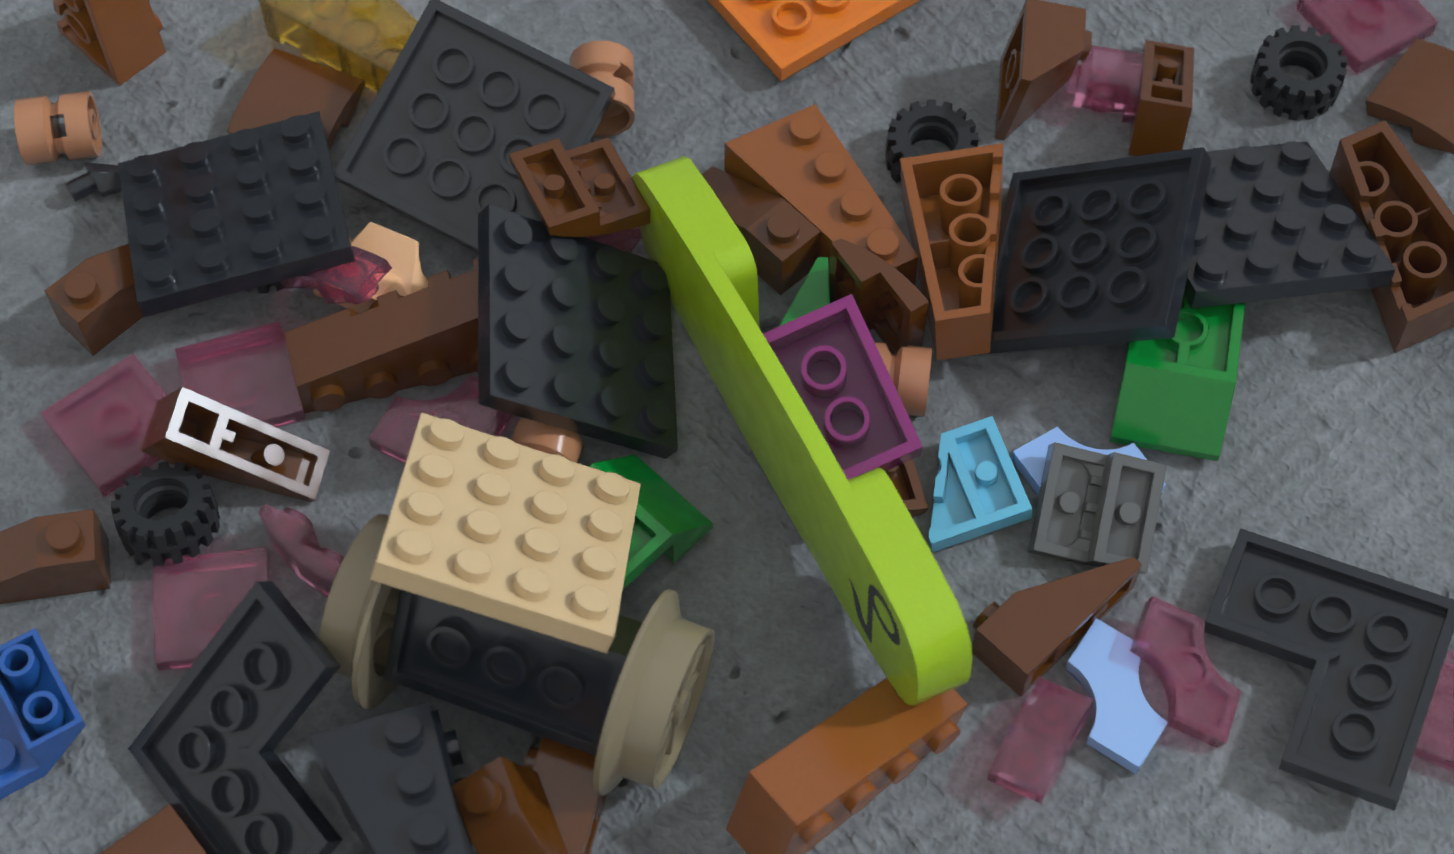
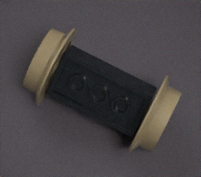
(617, 705)

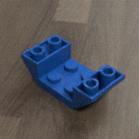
(35, 713)

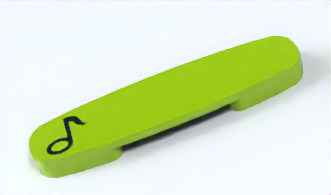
(851, 525)

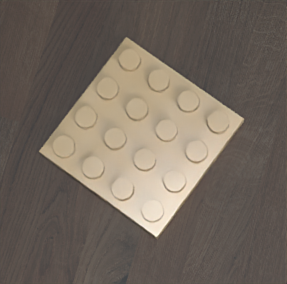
(510, 533)

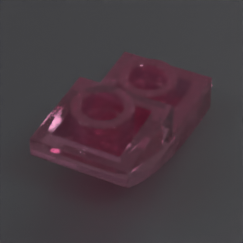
(347, 282)
(298, 546)
(1039, 740)

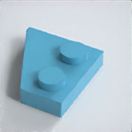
(974, 486)

